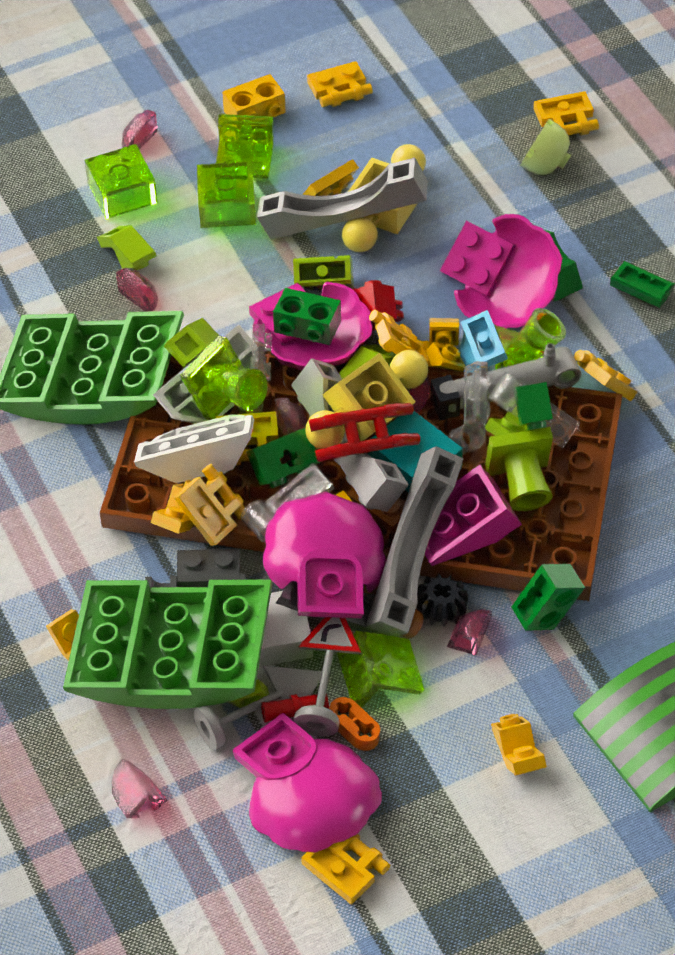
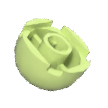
(548, 150)

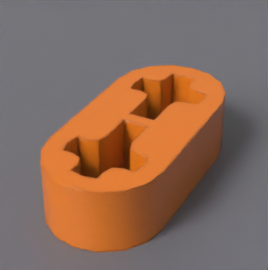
(357, 721)

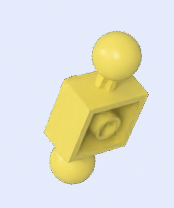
(361, 233)
(370, 387)

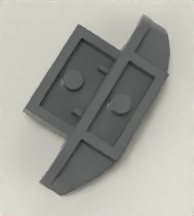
(200, 566)

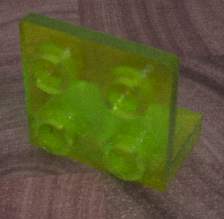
(246, 140)
(384, 664)

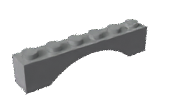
(293, 213)
(374, 480)
(398, 586)

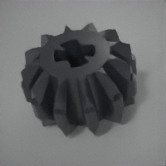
(442, 599)

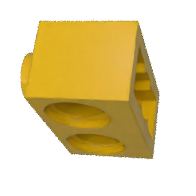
(255, 98)

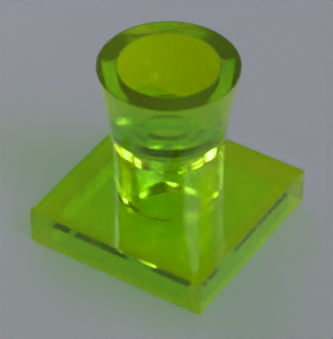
(529, 343)
(220, 378)

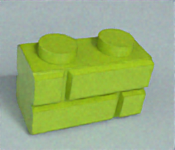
(318, 270)

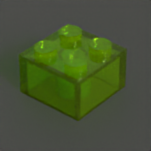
(121, 181)
(226, 194)

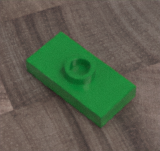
(642, 284)

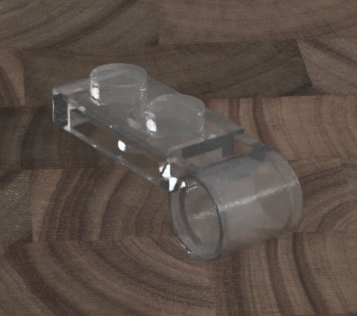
(260, 344)
(476, 407)
(561, 425)
(307, 483)

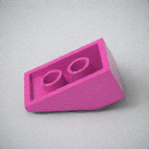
(471, 518)

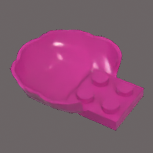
(504, 270)
(296, 352)
(326, 549)
(306, 787)

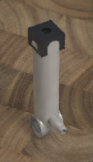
(556, 368)

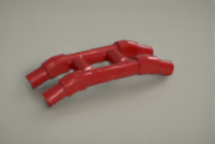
(354, 445)

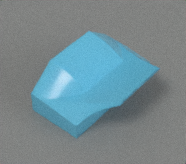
(481, 341)

